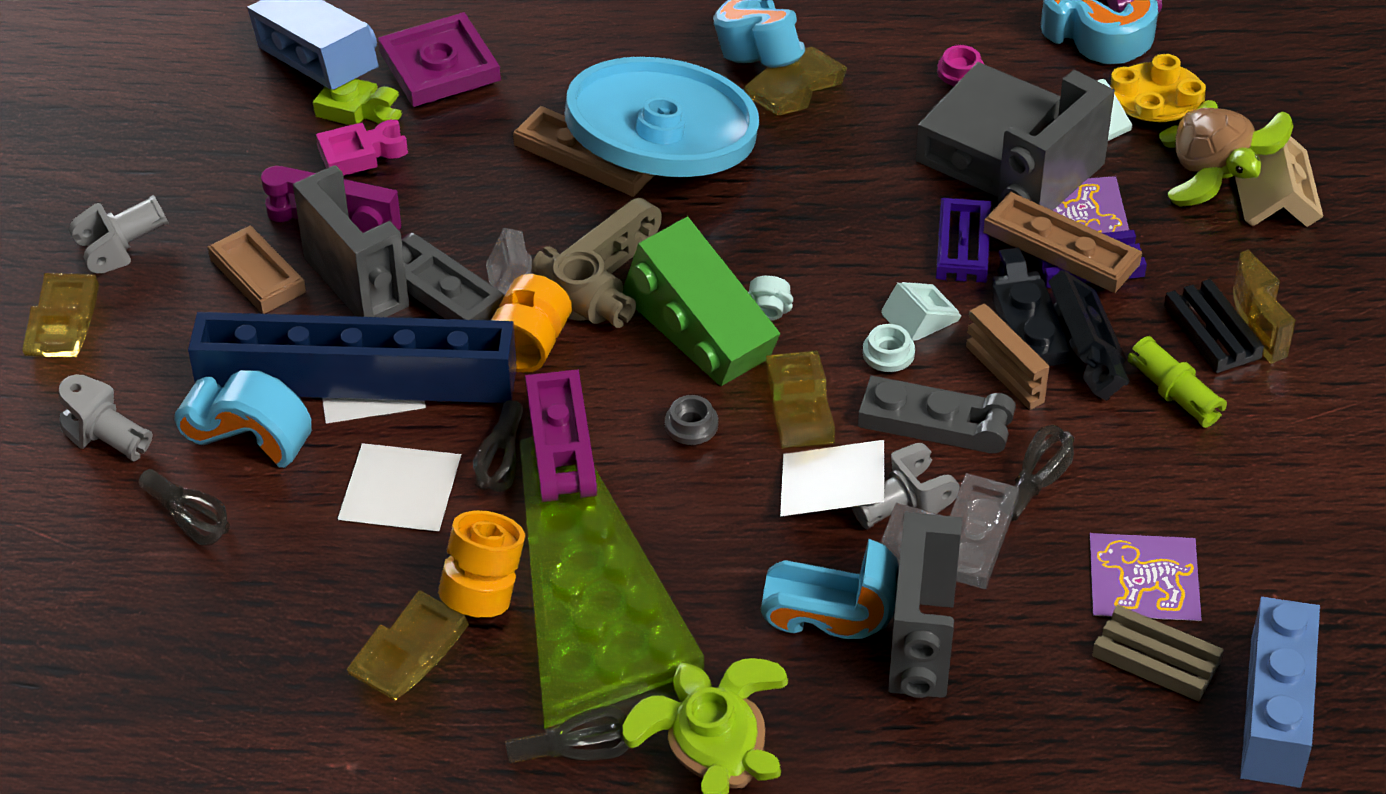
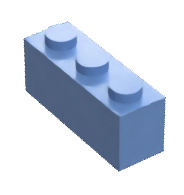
(315, 39)
(1280, 692)

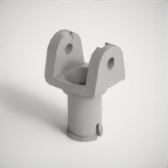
(111, 234)
(98, 417)
(907, 490)

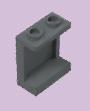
(969, 124)
(1065, 152)
(358, 266)
(925, 578)

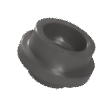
(691, 420)

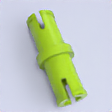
(1177, 381)

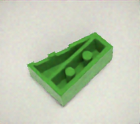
(699, 302)

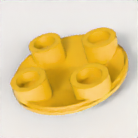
(1158, 89)

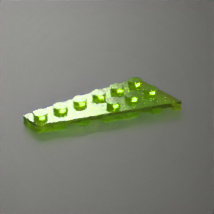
(597, 603)

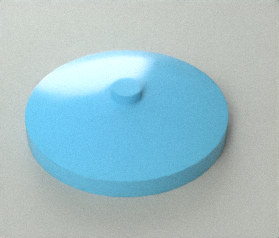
(661, 116)

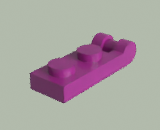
(366, 203)
(560, 434)

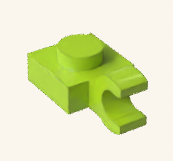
(356, 102)

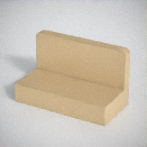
(1283, 182)

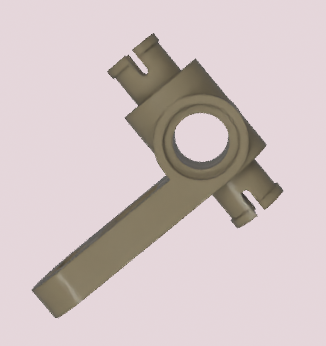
(587, 264)

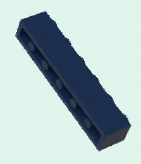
(361, 355)

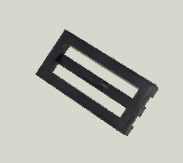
(1221, 323)

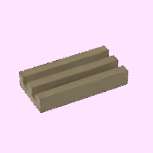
(1161, 647)

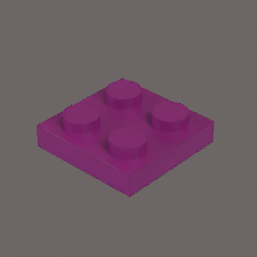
(439, 59)

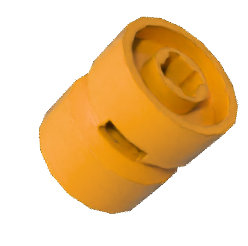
(538, 314)
(482, 563)

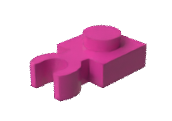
(357, 150)

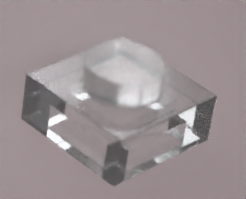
(508, 260)

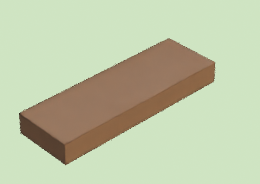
(549, 137)
(1062, 242)

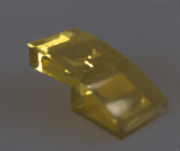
(791, 86)
(1256, 303)
(62, 315)
(800, 399)
(407, 651)

